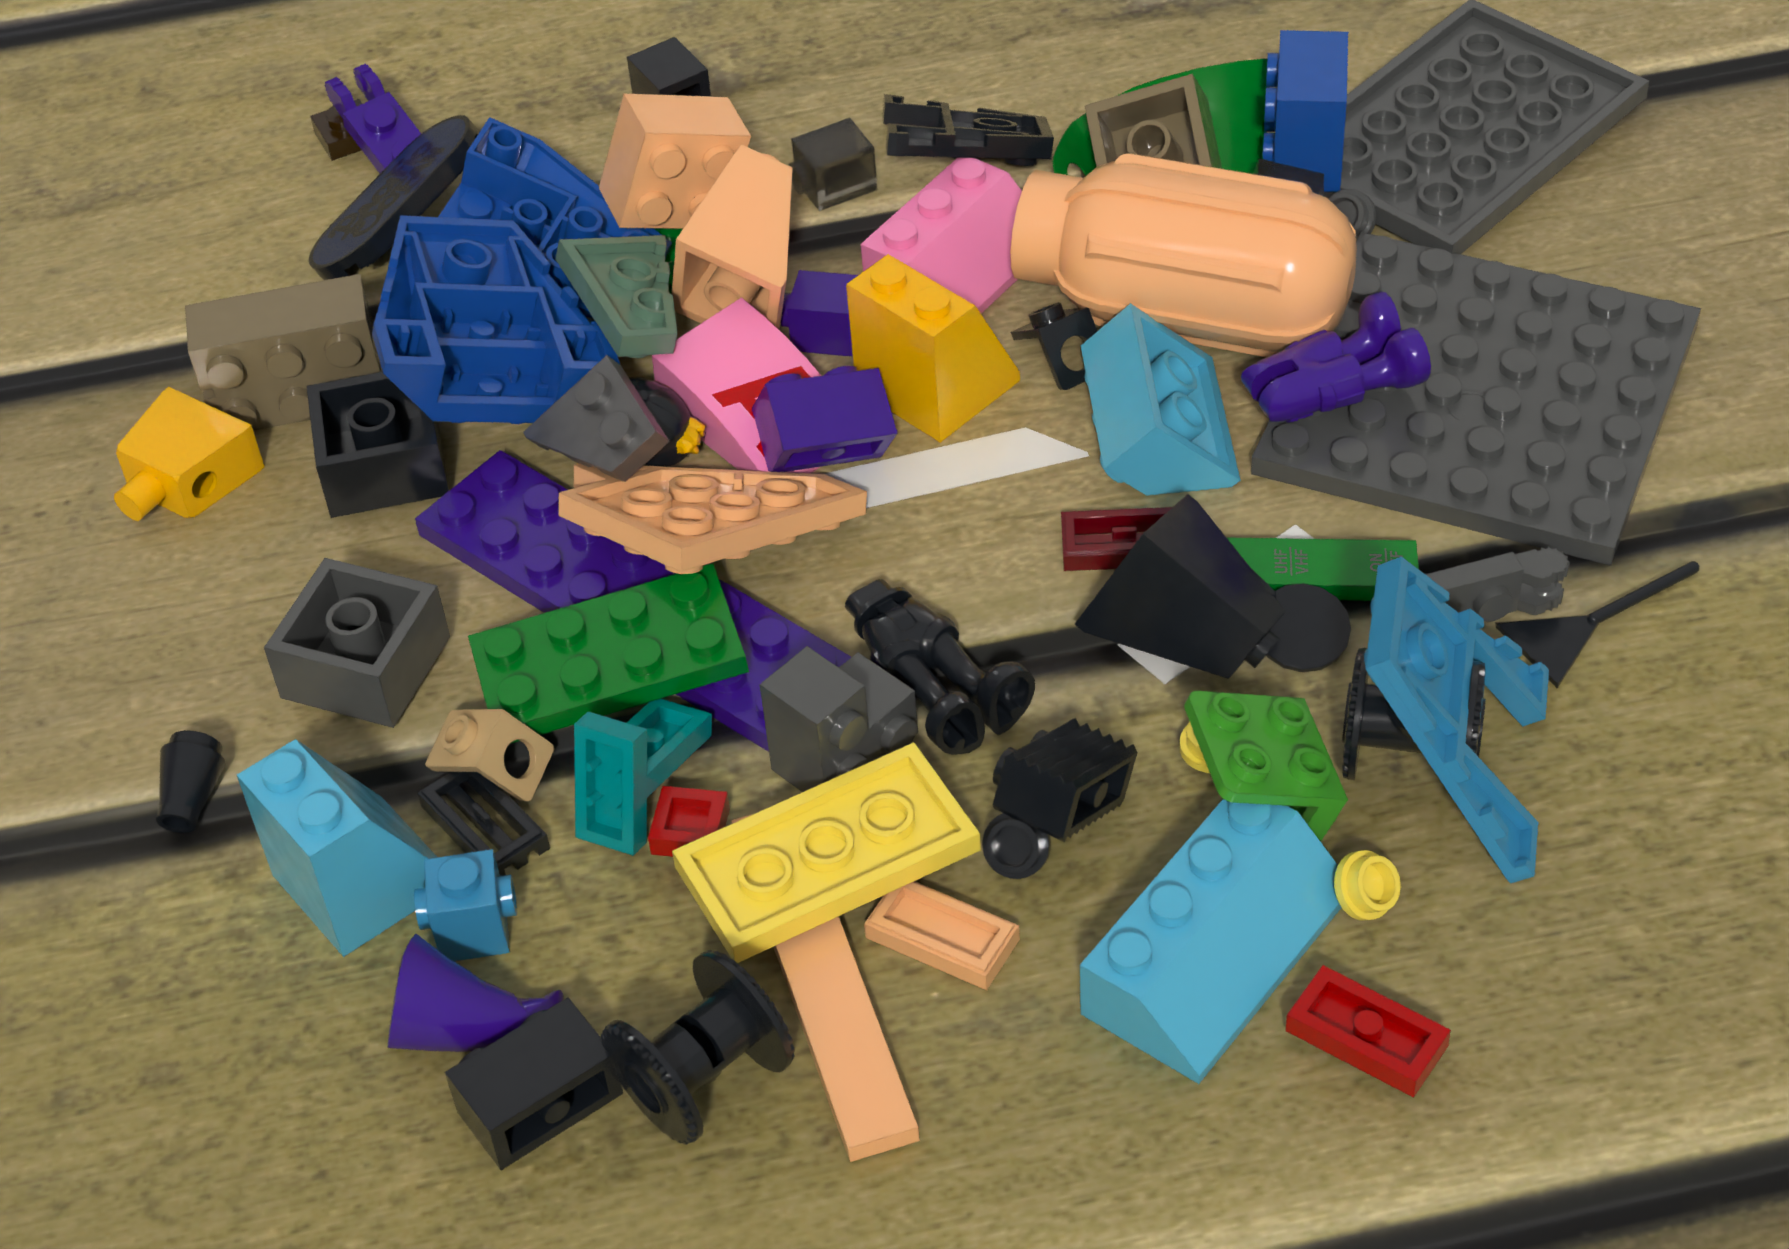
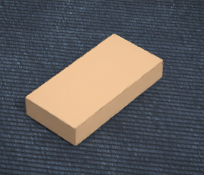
(943, 933)

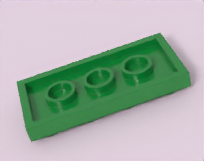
(610, 652)

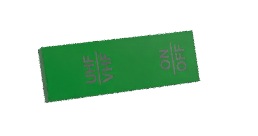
(1337, 565)

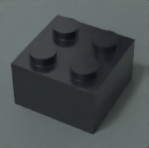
(373, 445)

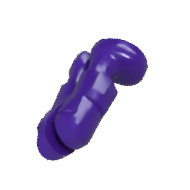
(1334, 373)

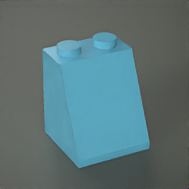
(334, 845)

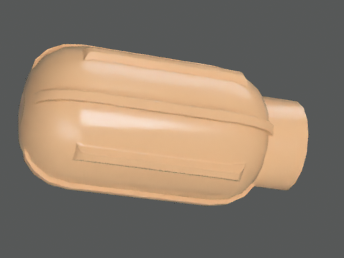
(1191, 245)

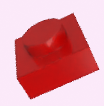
(686, 816)

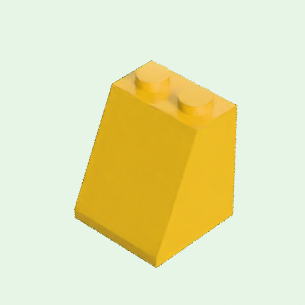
(929, 346)

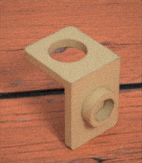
(478, 742)

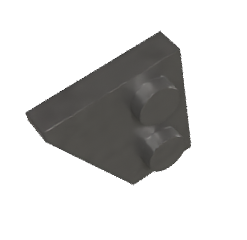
(601, 424)

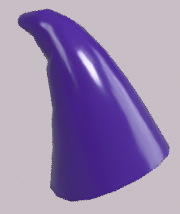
(449, 1007)

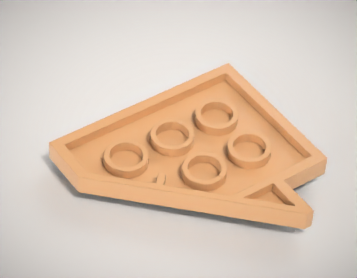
(706, 514)

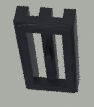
(510, 851)

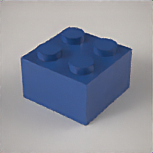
(1308, 103)

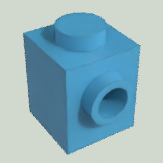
(466, 905)

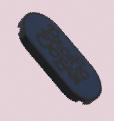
(402, 188)

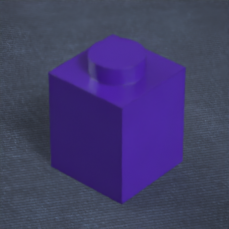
(819, 313)

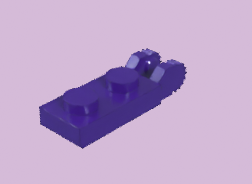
(377, 125)

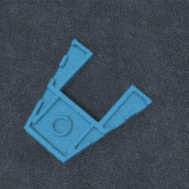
(1423, 666)

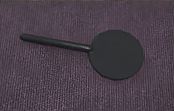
(1311, 630)

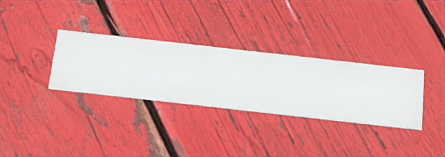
(956, 465)

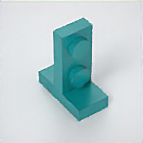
(626, 763)

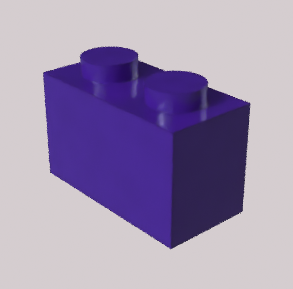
(823, 419)

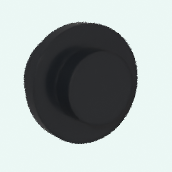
(1015, 847)

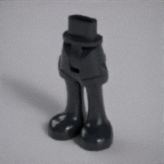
(914, 639)

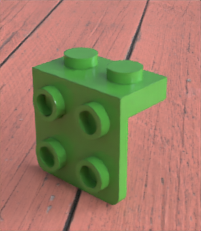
(1267, 754)

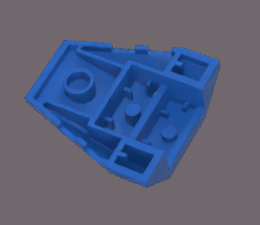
(479, 323)

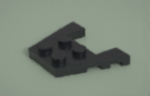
(943, 132)

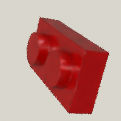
(1368, 1030)

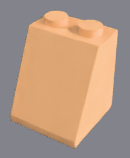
(737, 241)

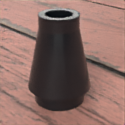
(187, 777)

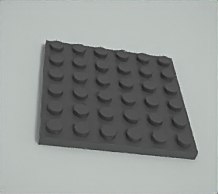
(1567, 413)

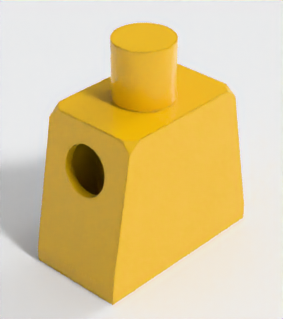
(184, 457)

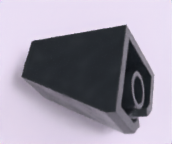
(1186, 597)

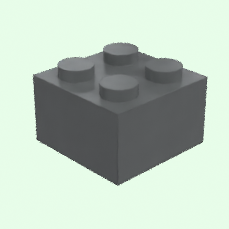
(358, 642)

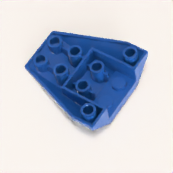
(543, 193)

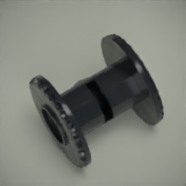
(1374, 723)
(699, 1045)

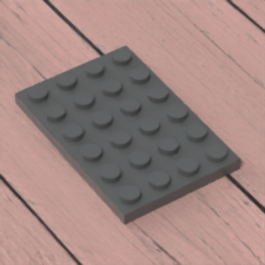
(1475, 124)

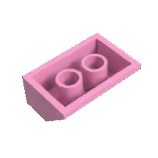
(955, 231)

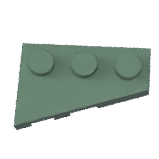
(624, 290)

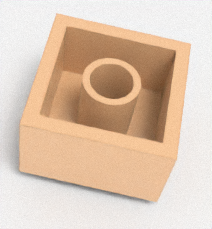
(668, 157)

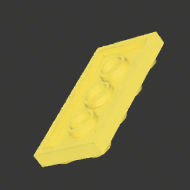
(825, 852)

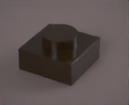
(332, 134)

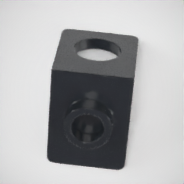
(1053, 328)

